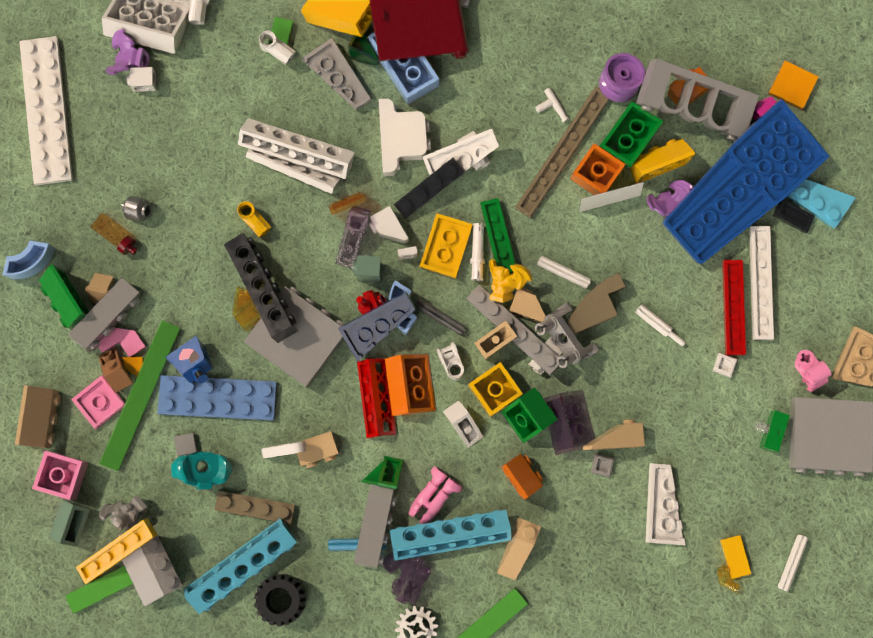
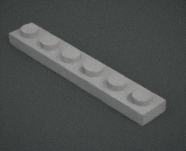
(525, 338)

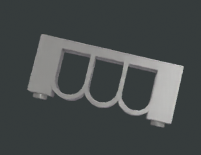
(655, 84)

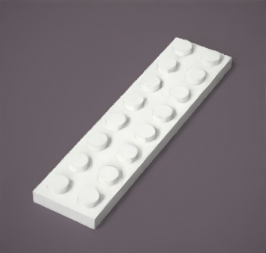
(46, 111)

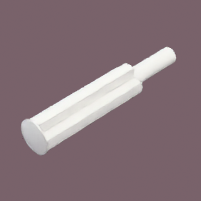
(658, 323)

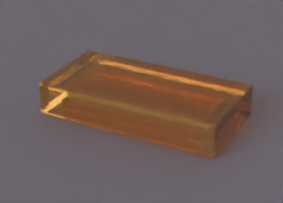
(347, 202)
(109, 229)

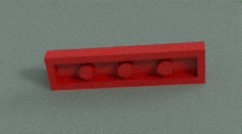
(372, 398)

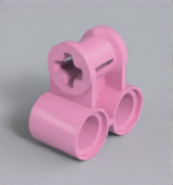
(814, 372)

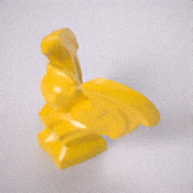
(504, 283)

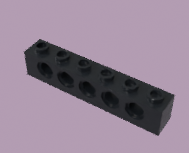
(237, 249)

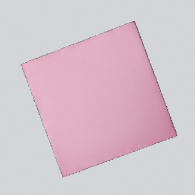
(98, 402)

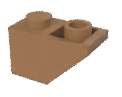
(114, 370)

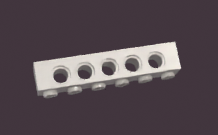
(296, 148)

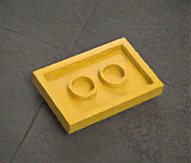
(446, 245)

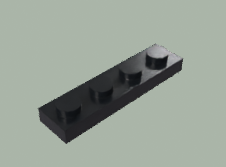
(429, 188)

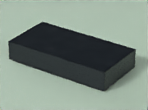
(793, 216)

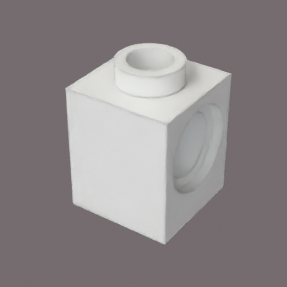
(142, 79)

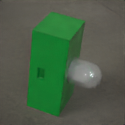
(772, 431)

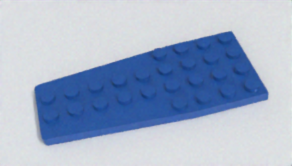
(745, 182)

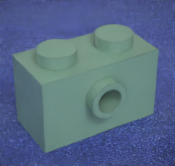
(368, 268)
(69, 523)

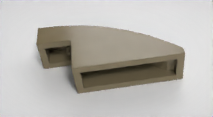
(595, 306)

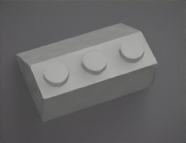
(151, 572)

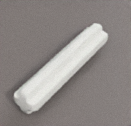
(564, 272)
(793, 562)

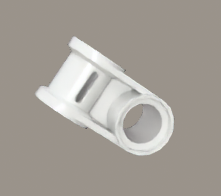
(450, 358)

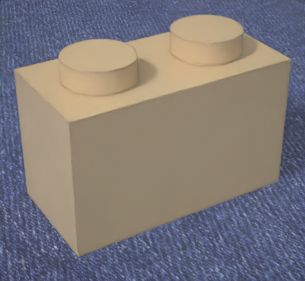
(318, 448)

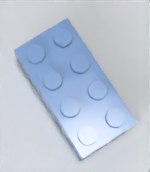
(410, 76)

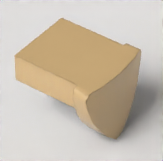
(99, 287)

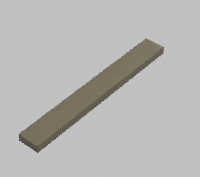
(562, 153)

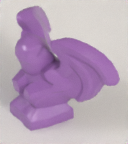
(128, 56)
(665, 201)

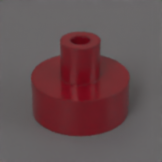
(127, 245)

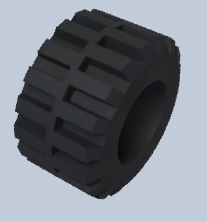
(263, 605)

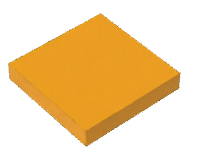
(793, 85)

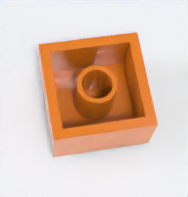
(597, 170)

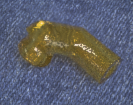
(724, 579)

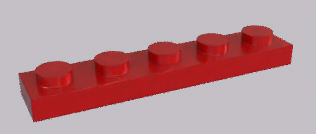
(734, 307)

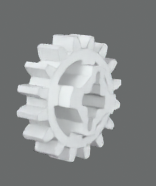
(419, 617)

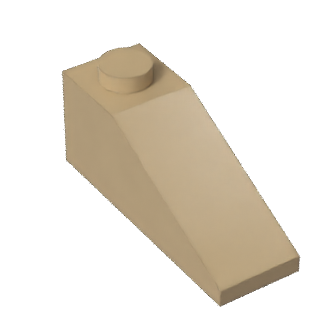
(620, 436)
(518, 548)

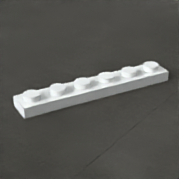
(761, 283)

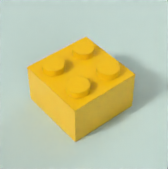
(495, 389)

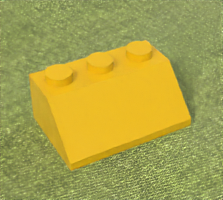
(661, 160)

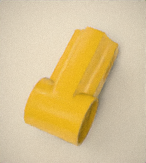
(254, 219)

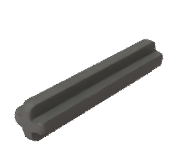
(440, 317)

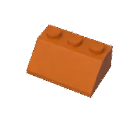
(410, 384)

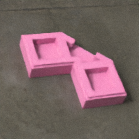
(127, 338)

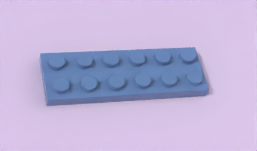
(217, 398)

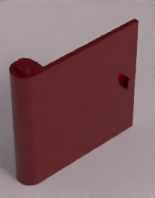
(418, 28)

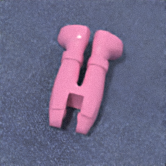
(436, 504)

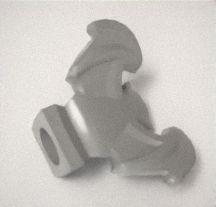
(124, 515)

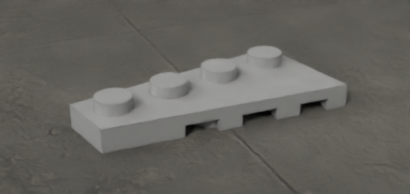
(336, 72)

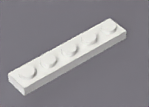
(308, 175)

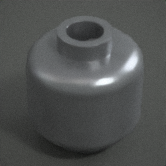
(136, 208)

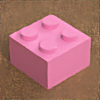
(60, 475)

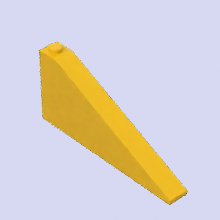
(339, 15)

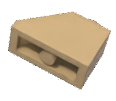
(527, 306)
(495, 340)

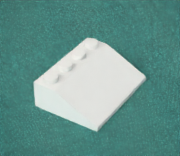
(148, 22)

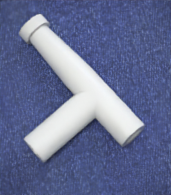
(552, 101)

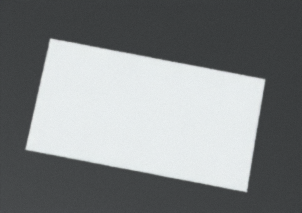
(611, 197)

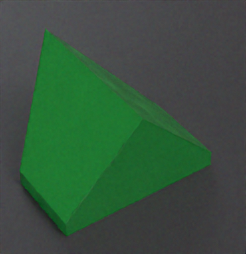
(386, 473)

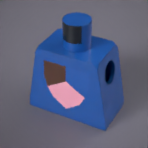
(191, 360)

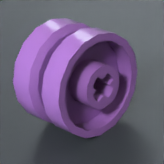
(621, 77)

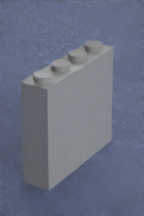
(304, 351)
(831, 436)

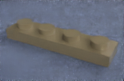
(254, 507)

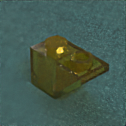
(244, 309)

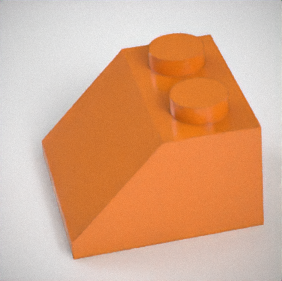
(522, 477)

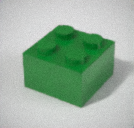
(529, 415)

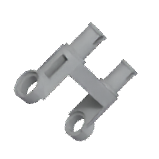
(572, 349)

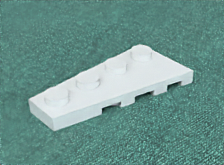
(465, 152)
(662, 508)

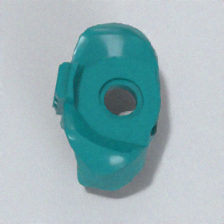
(186, 469)

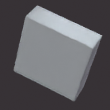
(185, 444)
(602, 465)

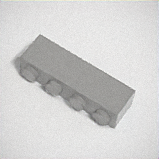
(105, 315)
(374, 527)

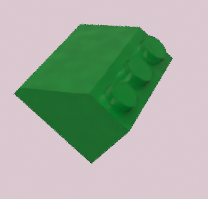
(631, 134)
(63, 296)

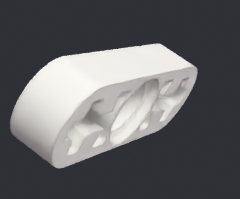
(284, 449)

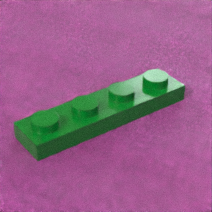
(497, 233)

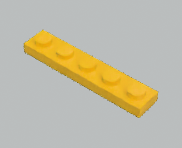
(116, 551)

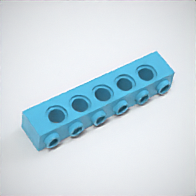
(444, 542)
(203, 601)

